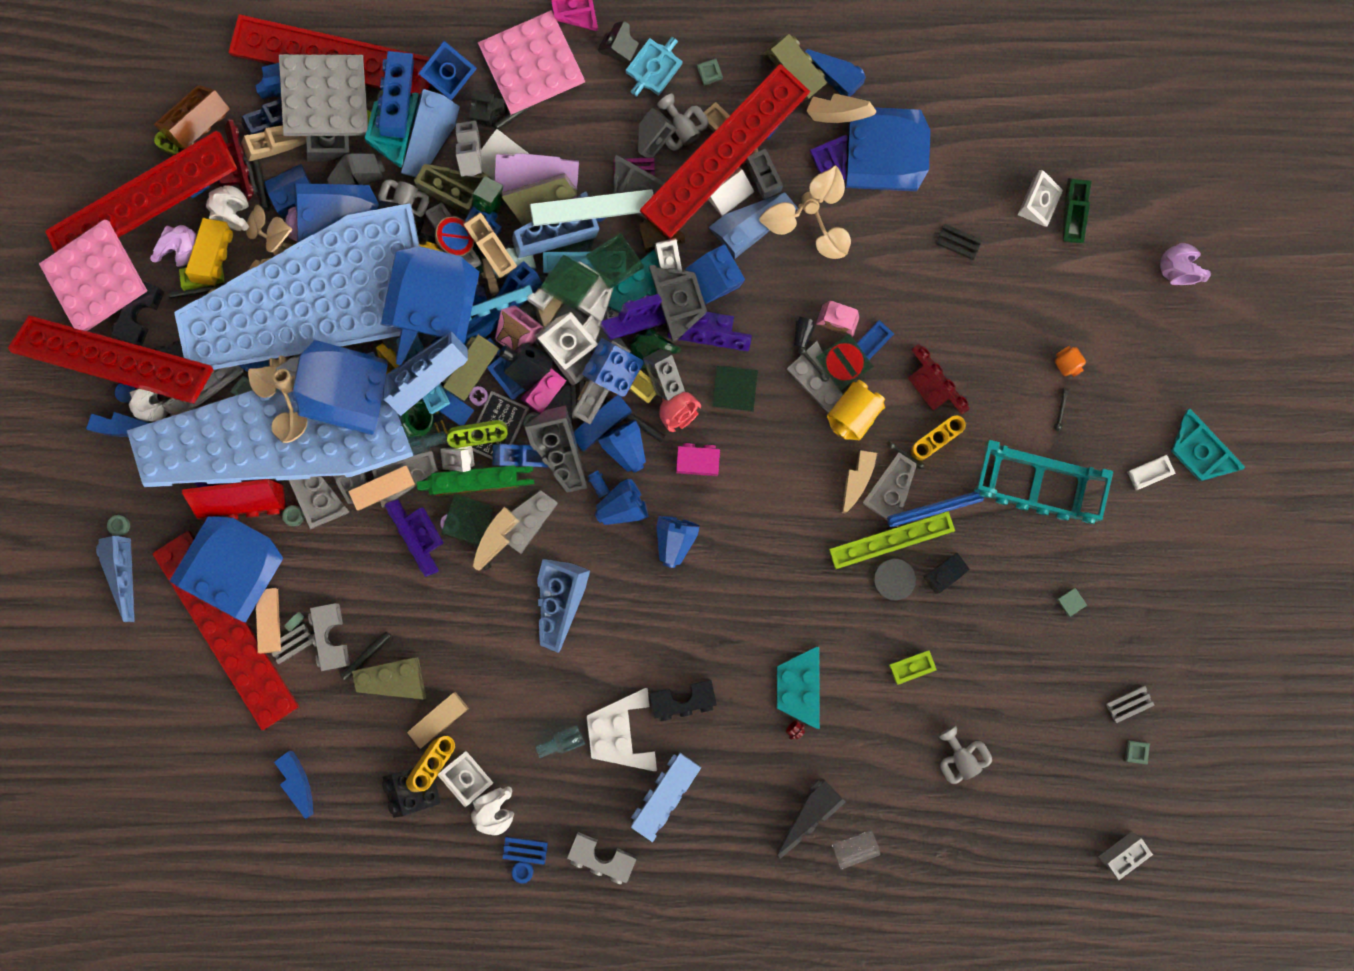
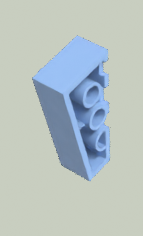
(665, 796)

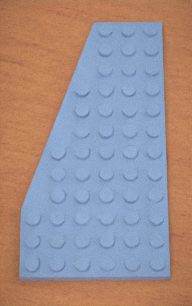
(315, 290)
(236, 443)

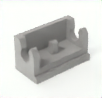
(1125, 855)

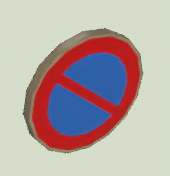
(453, 236)

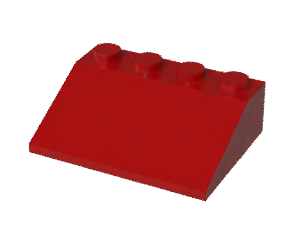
(236, 499)

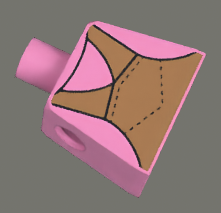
(838, 318)
(516, 328)

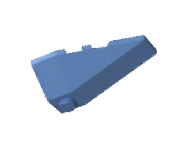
(430, 129)
(742, 227)
(116, 562)
(560, 595)

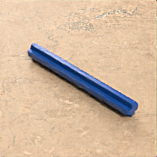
(933, 509)

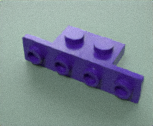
(635, 317)
(717, 331)
(417, 533)

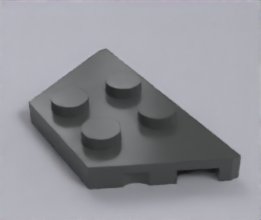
(633, 178)
(680, 298)

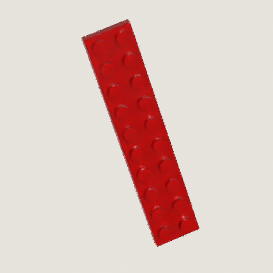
(266, 40)
(724, 151)
(151, 191)
(111, 359)
(233, 646)

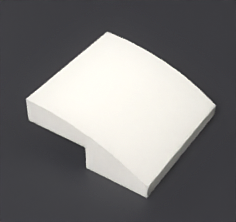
(496, 144)

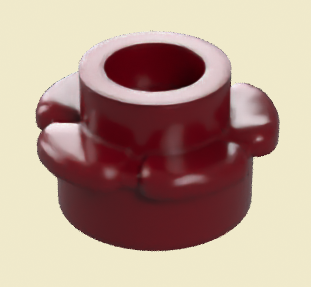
(795, 730)

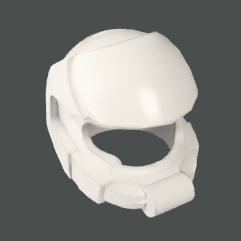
(224, 204)
(146, 406)
(487, 813)

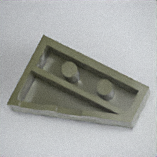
(799, 63)
(448, 186)
(546, 190)
(465, 377)
(392, 679)

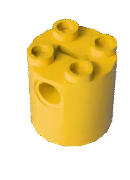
(855, 411)

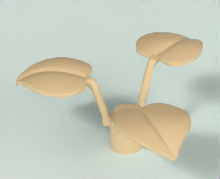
(826, 187)
(276, 233)
(265, 383)

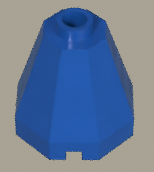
(625, 446)
(622, 505)
(675, 539)

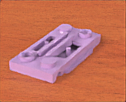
(525, 169)

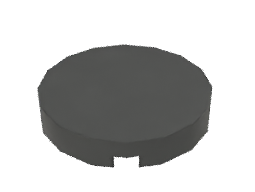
(894, 579)

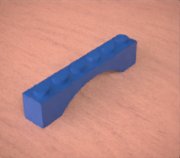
(520, 277)

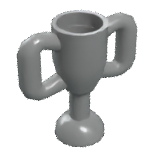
(685, 127)
(404, 194)
(963, 758)

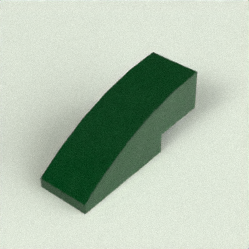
(1076, 210)

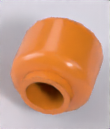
(1070, 361)

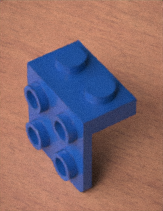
(612, 367)

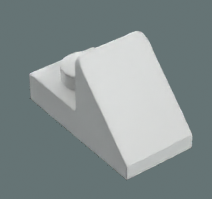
(668, 254)
(457, 458)

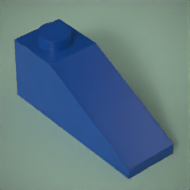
(838, 73)

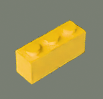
(209, 252)

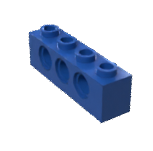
(395, 124)

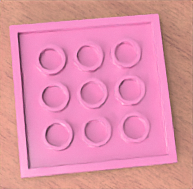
(531, 62)
(93, 276)

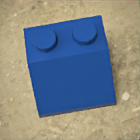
(447, 70)
(282, 189)
(716, 274)

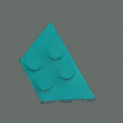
(391, 147)
(635, 286)
(1202, 450)
(799, 687)

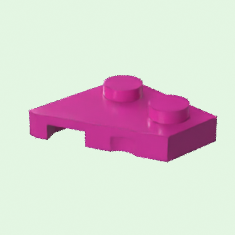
(575, 12)

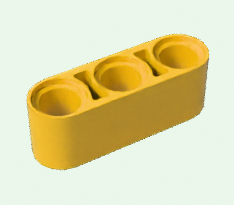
(946, 433)
(422, 769)

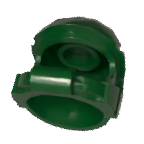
(648, 343)
(417, 420)

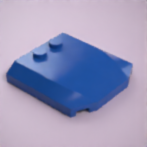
(888, 150)
(327, 203)
(430, 293)
(339, 386)
(228, 566)

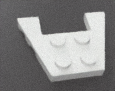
(593, 305)
(611, 733)

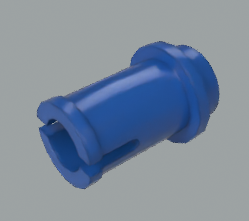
(598, 484)

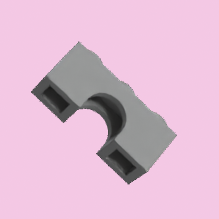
(468, 148)
(323, 620)
(617, 868)

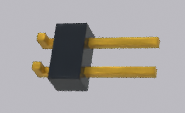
(437, 418)

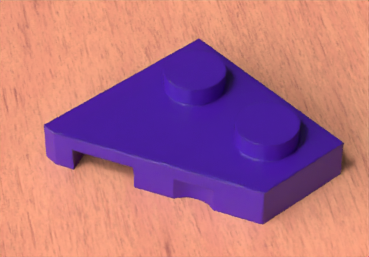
(831, 154)

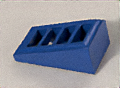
(405, 342)

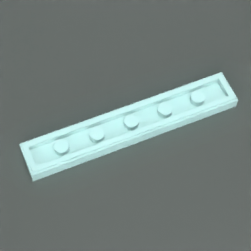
(589, 207)

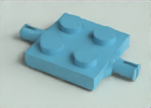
(654, 66)

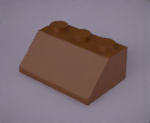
(192, 116)

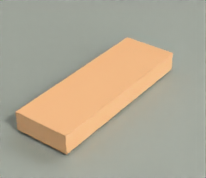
(381, 488)
(268, 622)

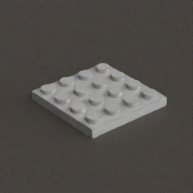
(323, 95)

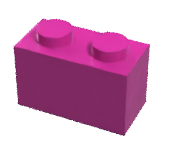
(544, 391)
(698, 460)

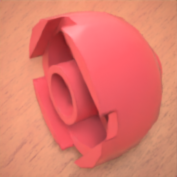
(679, 411)

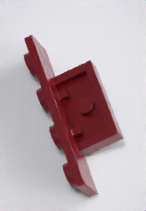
(239, 176)
(933, 384)

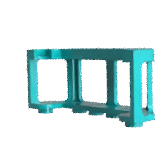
(1041, 464)

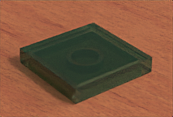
(615, 261)
(569, 282)
(735, 388)
(467, 519)

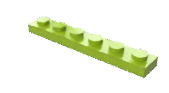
(891, 540)

